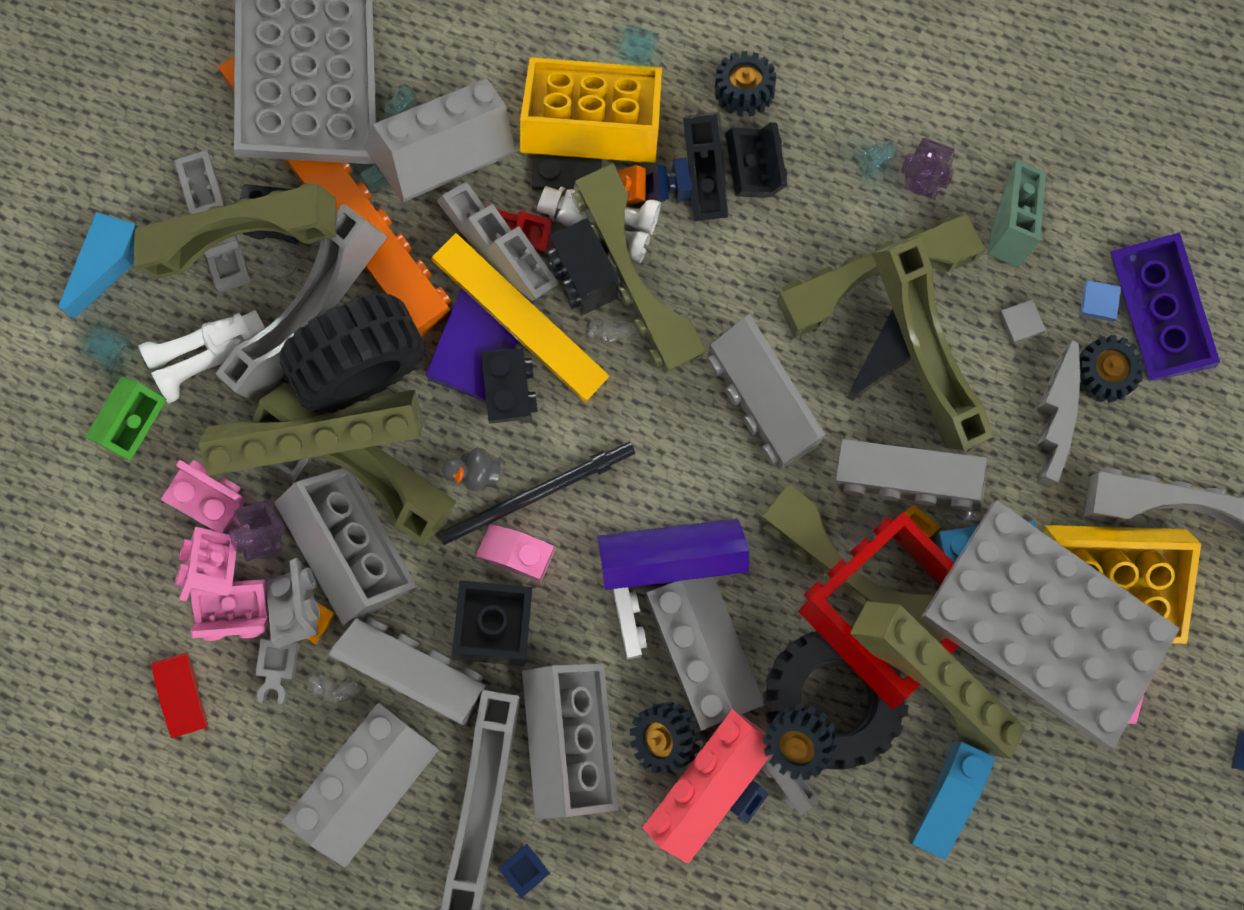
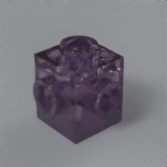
(928, 168)
(257, 531)

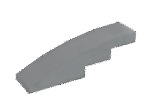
(202, 192)
(500, 246)
(1061, 403)

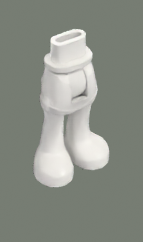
(562, 209)
(218, 337)

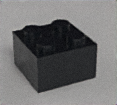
(583, 266)
(492, 623)

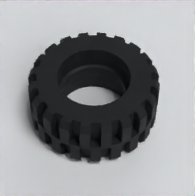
(351, 352)
(785, 686)

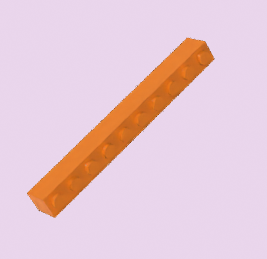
(391, 265)

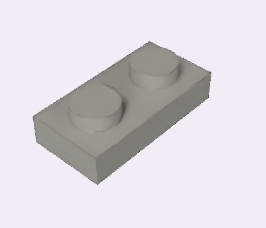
(795, 792)

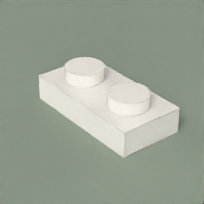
(633, 636)

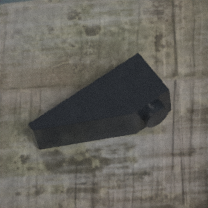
(706, 165)
(884, 358)

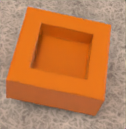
(635, 183)

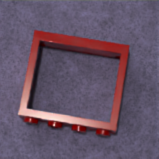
(837, 631)

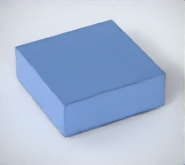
(1100, 301)

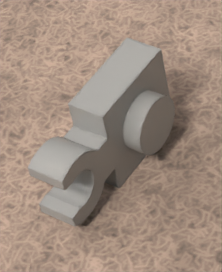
(276, 666)

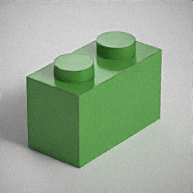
(126, 418)

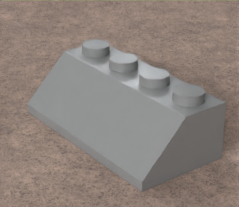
(441, 140)
(765, 394)
(344, 544)
(704, 650)
(409, 670)
(569, 740)
(360, 785)

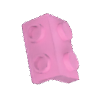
(238, 614)

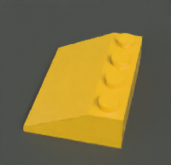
(591, 111)
(1147, 562)

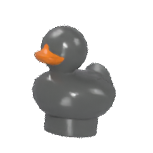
(474, 469)

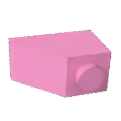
(516, 552)

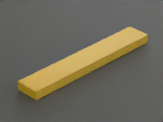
(520, 317)

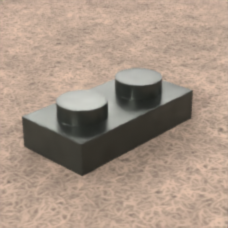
(560, 171)

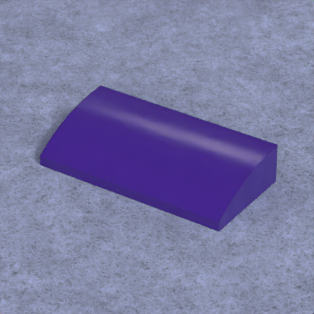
(1165, 308)
(458, 353)
(673, 554)

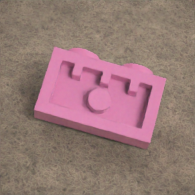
(204, 497)
(207, 563)

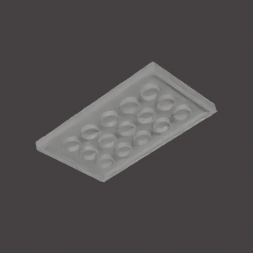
(304, 80)
(1051, 625)

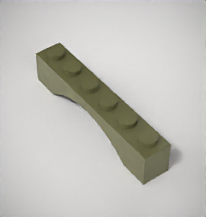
(174, 244)
(910, 289)
(812, 302)
(669, 334)
(369, 424)
(411, 500)
(799, 525)
(903, 643)

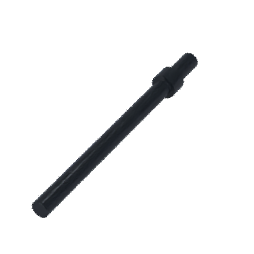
(599, 463)

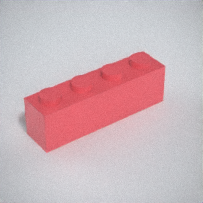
(708, 787)

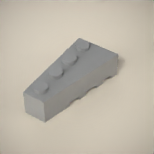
(912, 475)

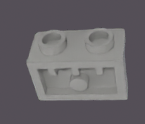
(292, 605)

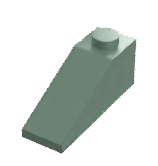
(1019, 215)

